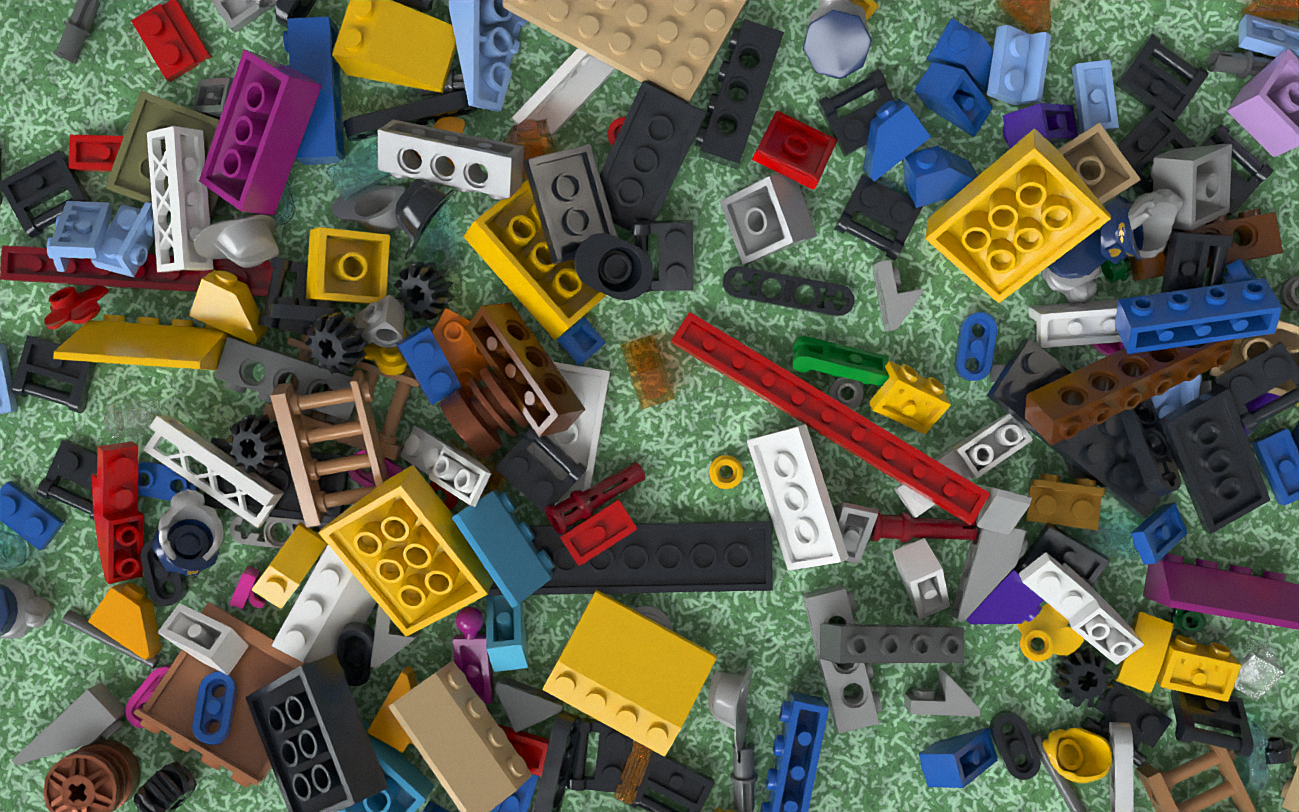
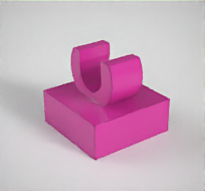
(244, 590)

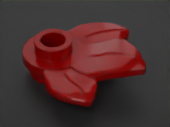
(74, 306)

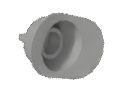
(371, 208)
(242, 240)
(729, 701)

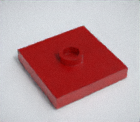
(794, 150)

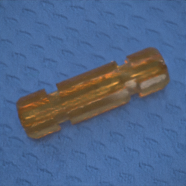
(633, 773)

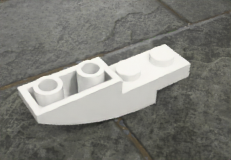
(973, 456)
(446, 465)
(1082, 607)

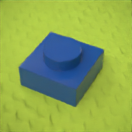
(581, 341)

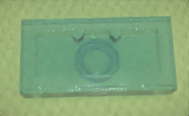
(357, 172)

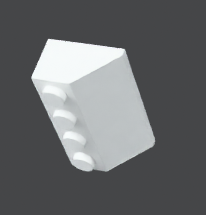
(323, 609)

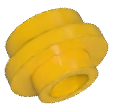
(733, 480)

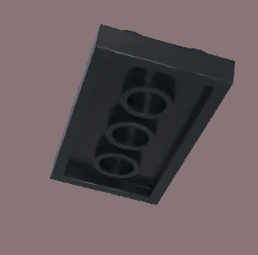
(648, 154)
(1215, 458)
(281, 477)

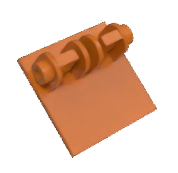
(459, 348)

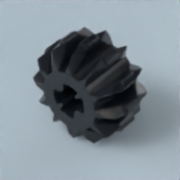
(424, 290)
(336, 342)
(256, 443)
(1084, 690)
(165, 789)

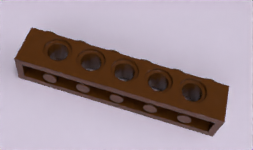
(1116, 385)

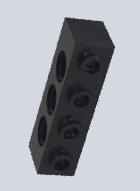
(762, 44)

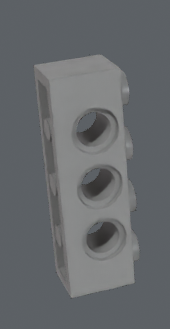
(501, 159)
(847, 712)

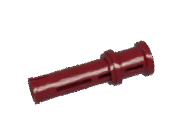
(580, 502)
(907, 527)

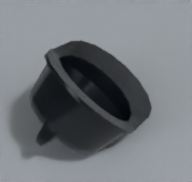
(417, 208)
(613, 266)

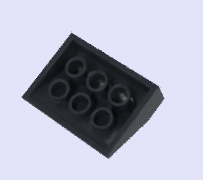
(316, 739)

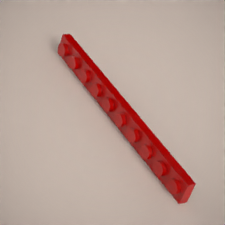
(831, 418)

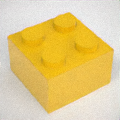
(347, 266)

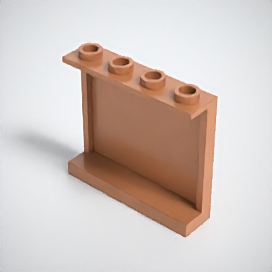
(175, 698)

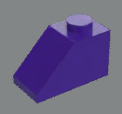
(1052, 121)
(1008, 603)

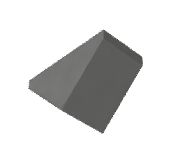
(212, 96)
(525, 703)

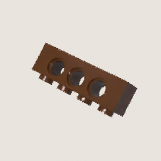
(1257, 234)
(524, 369)

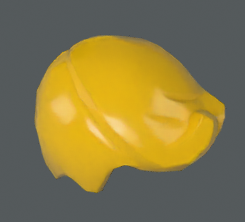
(1078, 754)

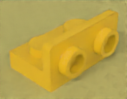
(910, 398)
(1199, 668)

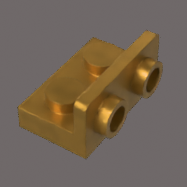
(1065, 503)

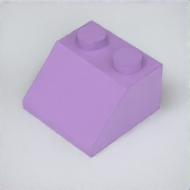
(1270, 105)

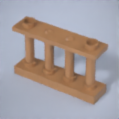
(387, 437)
(298, 439)
(1160, 783)

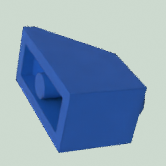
(964, 50)
(953, 97)
(892, 137)
(936, 175)
(958, 759)

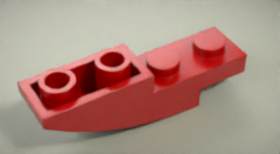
(116, 511)

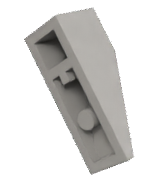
(985, 566)
(84, 721)

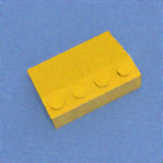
(1016, 217)
(515, 248)
(145, 343)
(408, 552)
(630, 673)

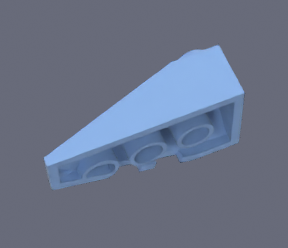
(485, 46)

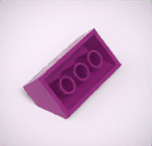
(259, 133)
(1223, 592)

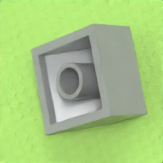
(1199, 178)
(768, 218)

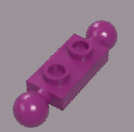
(471, 653)

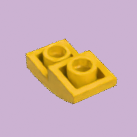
(1143, 665)

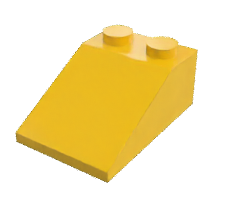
(395, 45)

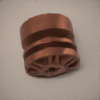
(483, 414)
(103, 767)

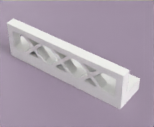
(566, 91)
(184, 197)
(1075, 323)
(217, 463)

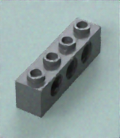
(241, 357)
(891, 643)

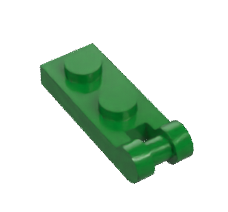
(839, 360)

